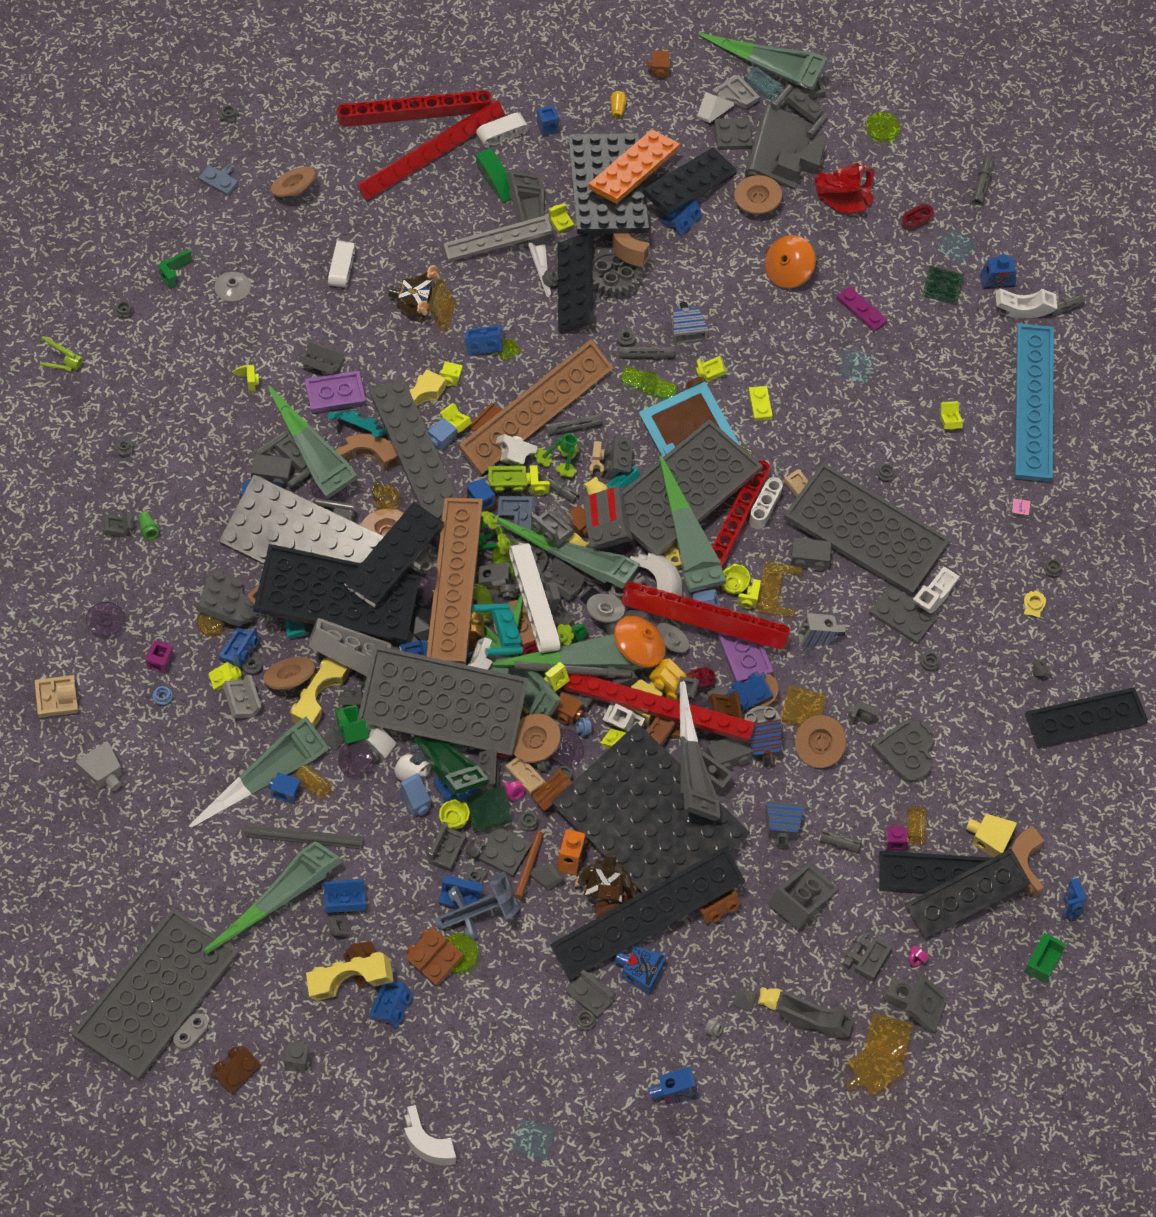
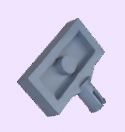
(219, 179)

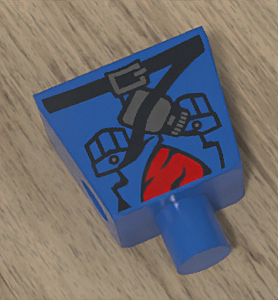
(998, 273)
(641, 968)
(676, 1087)

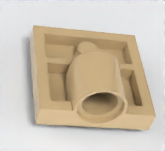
(56, 696)

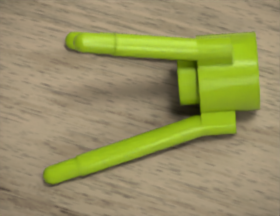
(71, 359)

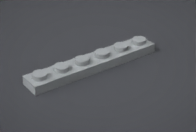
(498, 238)

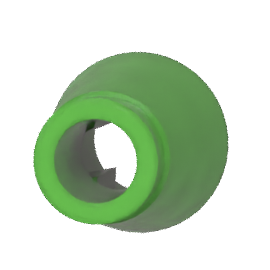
(148, 526)

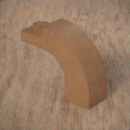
(630, 249)
(369, 446)
(1023, 847)

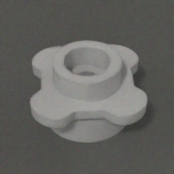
(714, 1027)

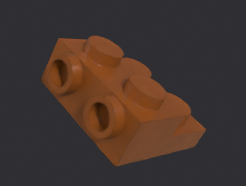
(714, 909)
(434, 956)

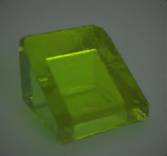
(509, 350)

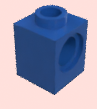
(548, 120)
(481, 490)
(284, 788)

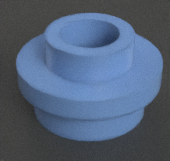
(162, 690)
(583, 727)

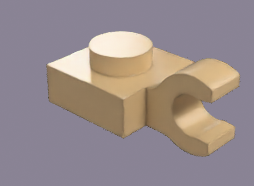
(598, 454)

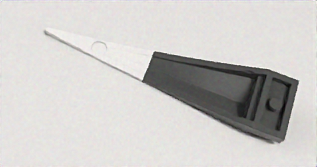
(528, 200)
(695, 781)

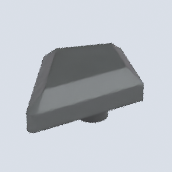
(547, 875)

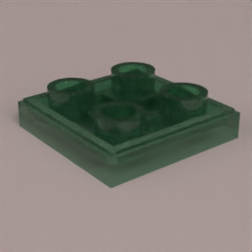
(943, 285)
(489, 809)

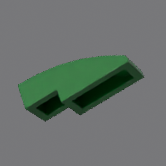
(494, 174)

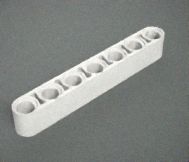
(534, 598)

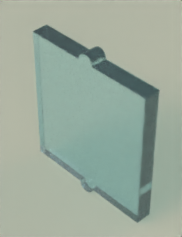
(957, 245)
(856, 366)
(533, 1139)

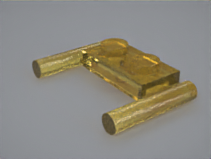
(770, 588)

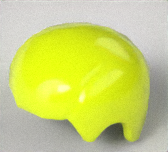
(735, 575)
(454, 813)

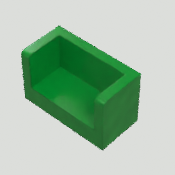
(349, 726)
(1045, 958)

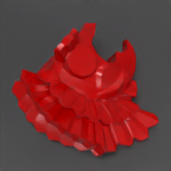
(844, 190)

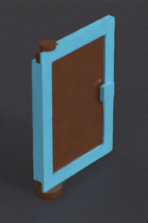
(682, 415)

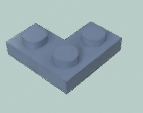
(518, 506)

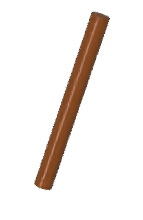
(528, 865)

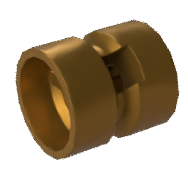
(476, 629)

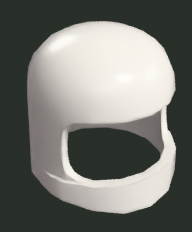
(406, 768)

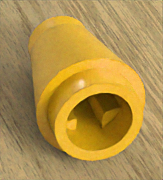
(618, 103)

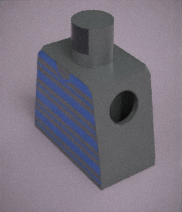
(783, 821)

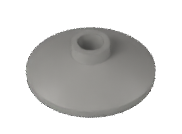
(232, 292)
(605, 608)
(673, 637)

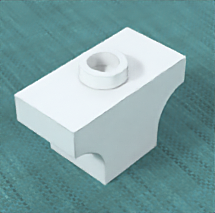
(514, 449)
(622, 717)

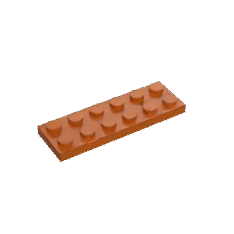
(634, 166)

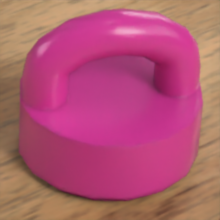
(514, 790)
(919, 954)

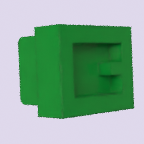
(167, 267)

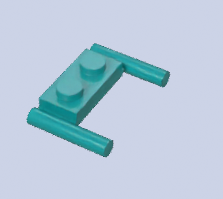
(355, 418)
(505, 627)

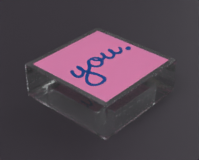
(1020, 508)

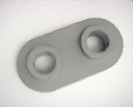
(191, 1031)

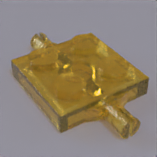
(876, 1066)

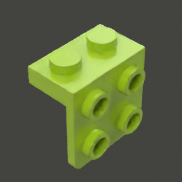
(507, 478)

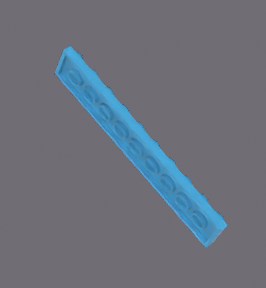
(1034, 403)

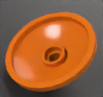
(799, 263)
(639, 641)

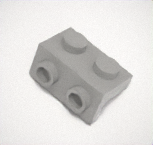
(242, 697)

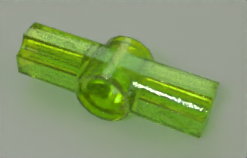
(641, 380)

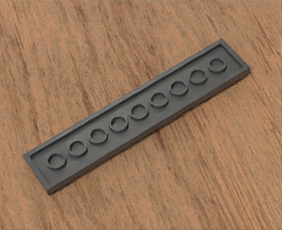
(413, 446)

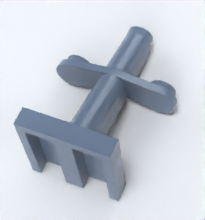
(502, 896)

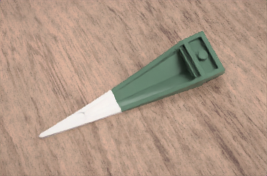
(289, 752)

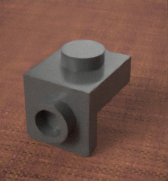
(117, 525)

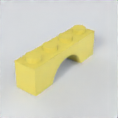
(428, 387)
(330, 674)
(325, 981)

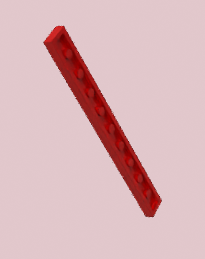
(429, 150)
(658, 706)

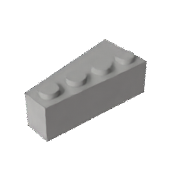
(344, 645)

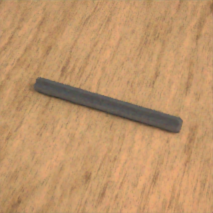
(303, 836)

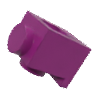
(154, 658)
(895, 834)

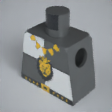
(494, 576)

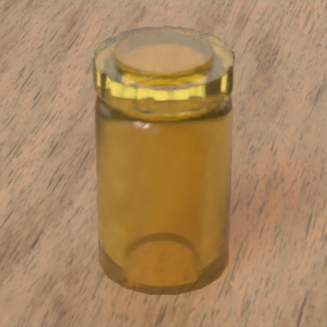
(313, 781)
(916, 824)

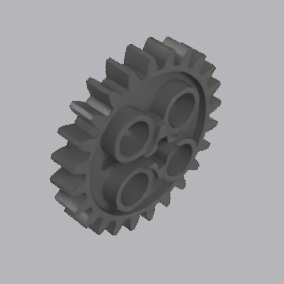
(614, 275)

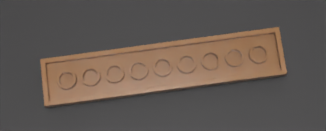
(536, 405)
(455, 580)

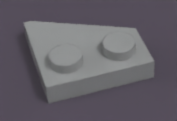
(737, 91)

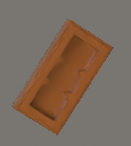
(661, 729)

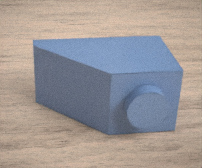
(415, 796)

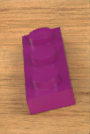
(861, 309)

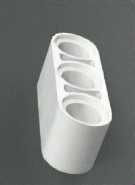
(502, 129)
(341, 263)
(766, 496)

